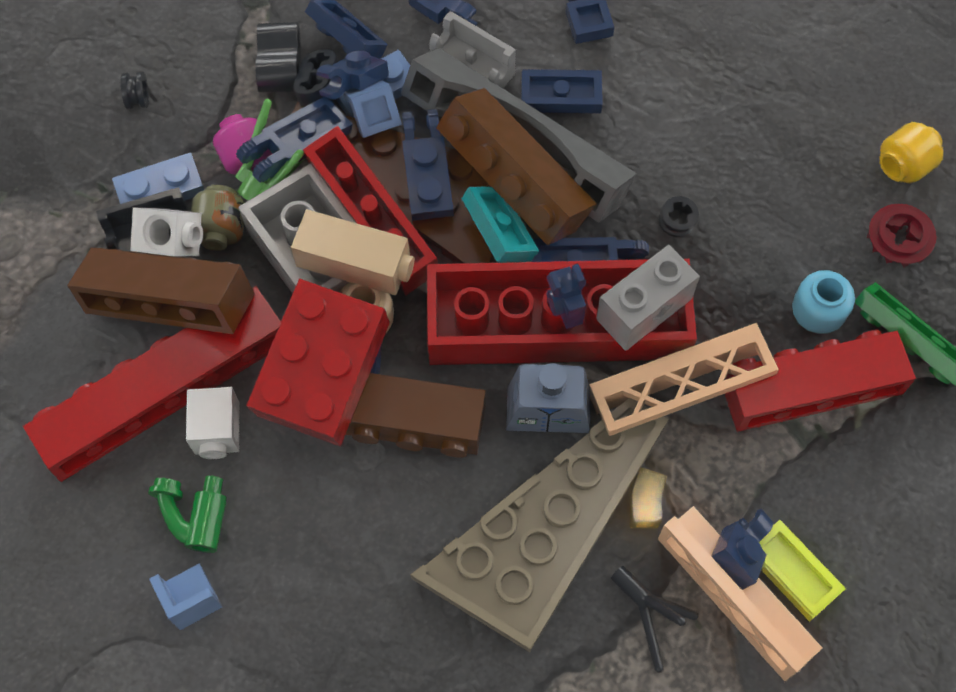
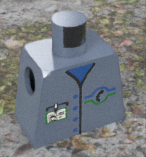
(549, 399)

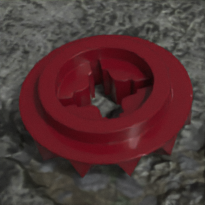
(920, 234)

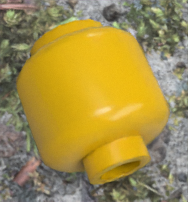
(911, 152)

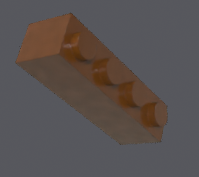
(515, 165)
(162, 289)
(419, 415)

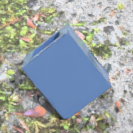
(373, 108)
(186, 596)

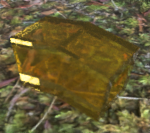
(646, 499)

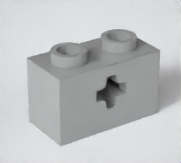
(647, 297)

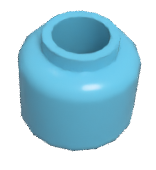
(823, 302)

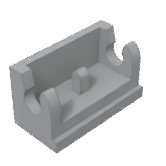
(476, 49)

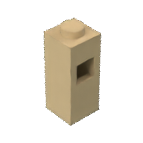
(352, 252)

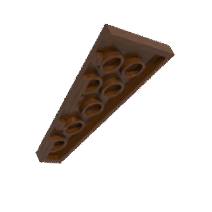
(454, 235)

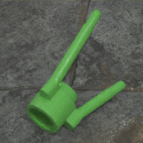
(250, 186)

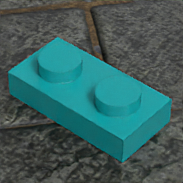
(499, 226)

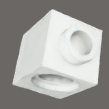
(152, 227)
(212, 422)

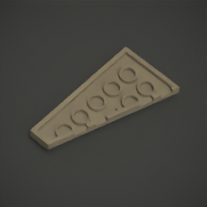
(534, 542)

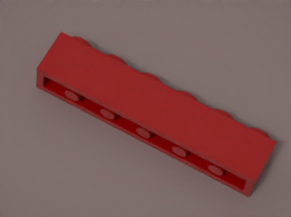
(147, 390)

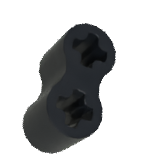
(277, 56)

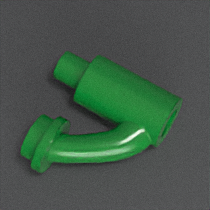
(206, 516)

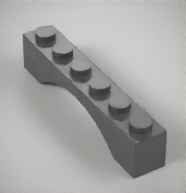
(439, 78)

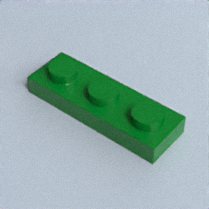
(917, 337)

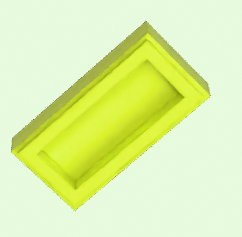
(798, 572)

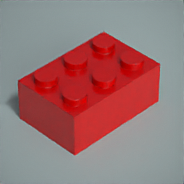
(319, 362)

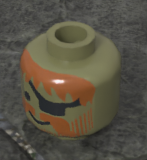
(220, 216)

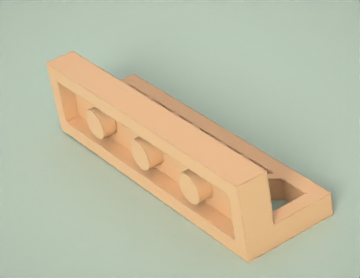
(679, 370)
(752, 610)

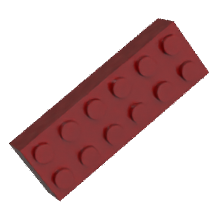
(504, 316)

